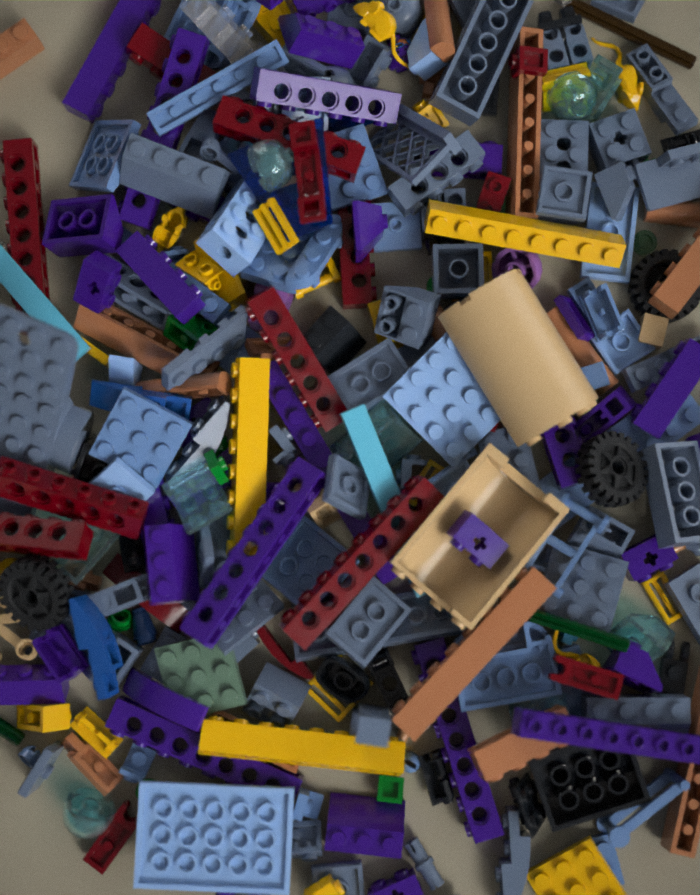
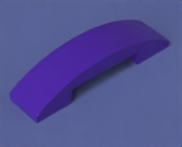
(164, 701)

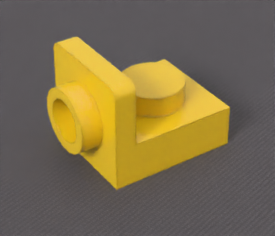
(430, 112)

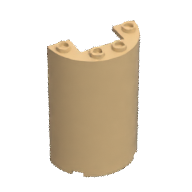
(518, 357)
(509, 507)

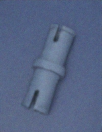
(424, 863)

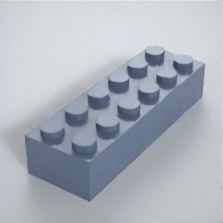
(479, 58)

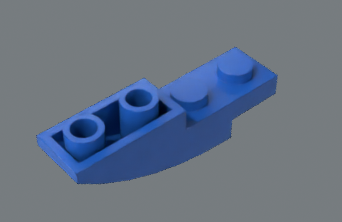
(106, 394)
(95, 634)

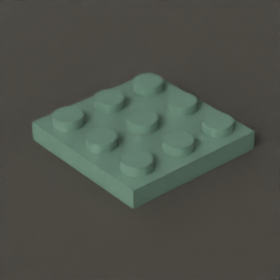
(201, 674)

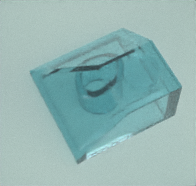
(647, 631)

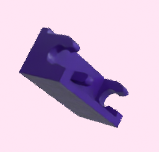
(61, 654)

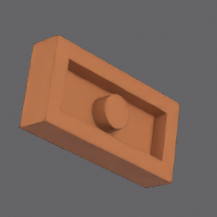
(259, 349)

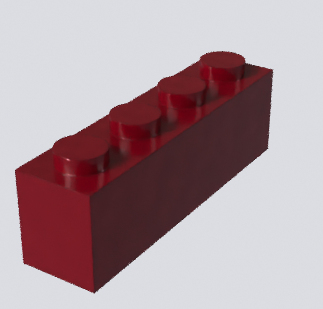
(151, 49)

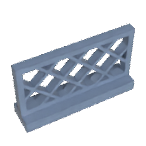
(421, 130)

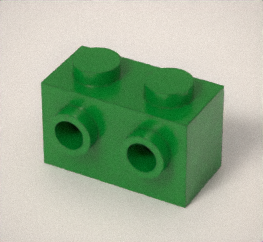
(187, 335)

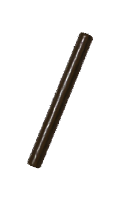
(633, 34)

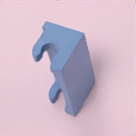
(601, 312)

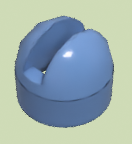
(28, 756)
(413, 757)

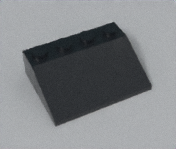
(587, 784)

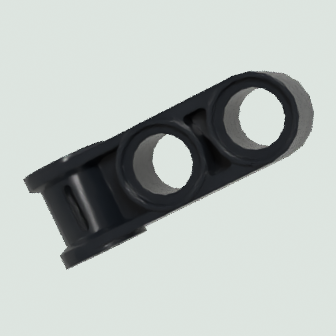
(383, 669)

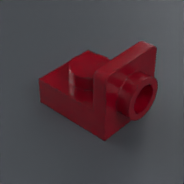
(528, 61)

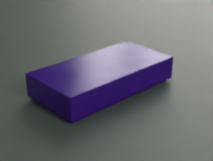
(574, 318)

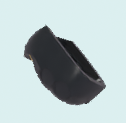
(343, 679)

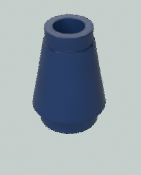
(143, 627)

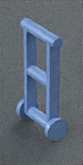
(599, 526)
(620, 835)

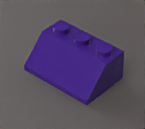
(321, 39)
(83, 226)
(170, 564)
(364, 826)

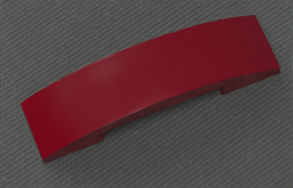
(308, 172)
(169, 614)
(278, 652)

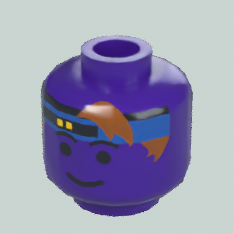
(401, 48)

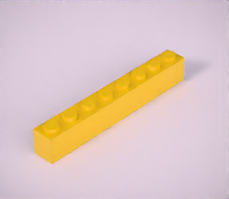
(524, 234)
(248, 444)
(299, 747)

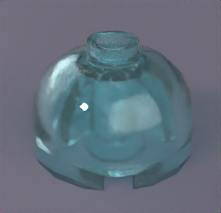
(572, 96)
(272, 162)
(87, 813)

